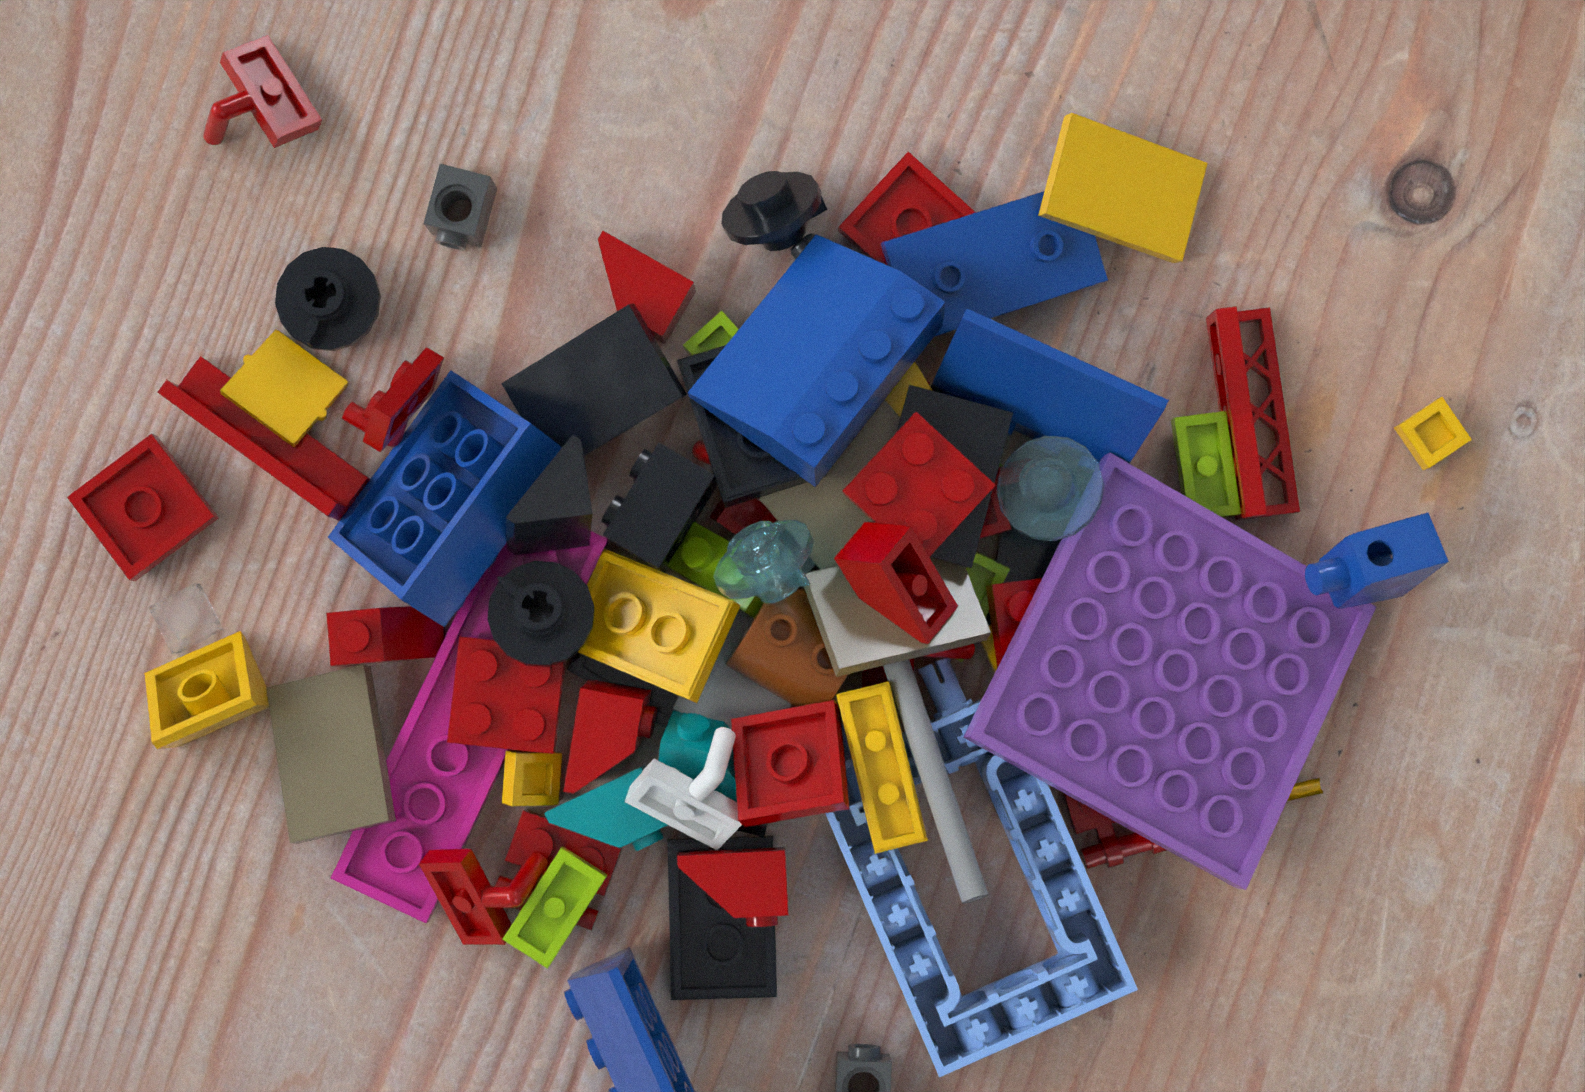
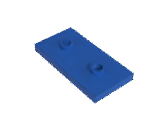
(997, 260)

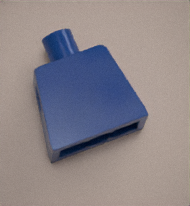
(1362, 567)

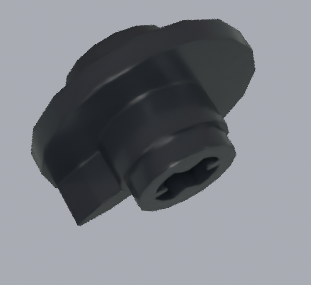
(773, 209)
(327, 299)
(541, 613)

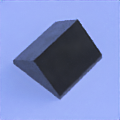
(555, 508)

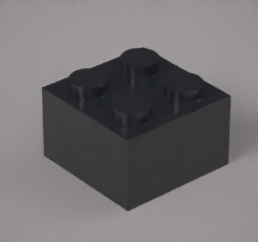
(659, 507)

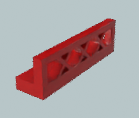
(1233, 396)
(306, 469)

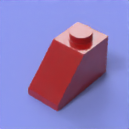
(653, 287)
(897, 578)
(382, 636)
(606, 729)
(742, 881)

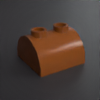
(787, 653)

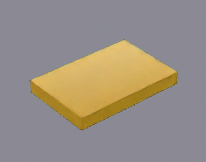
(1122, 188)
(656, 625)

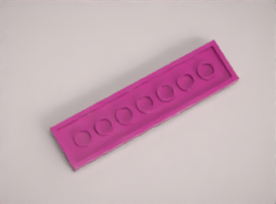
(436, 783)

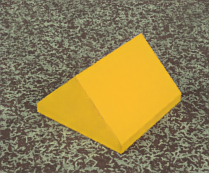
(204, 692)

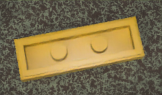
(881, 767)

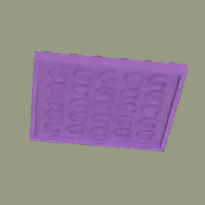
(1170, 675)

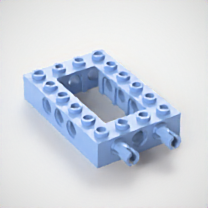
(1032, 1000)

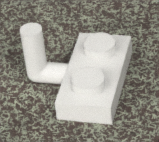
(688, 802)

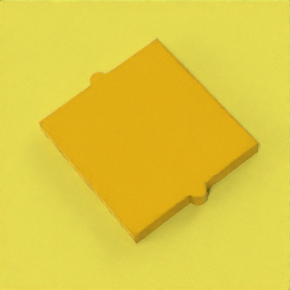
(284, 388)

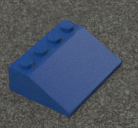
(819, 355)
(1046, 389)
(443, 498)
(626, 1027)

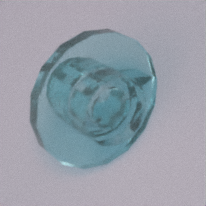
(1050, 488)
(765, 561)

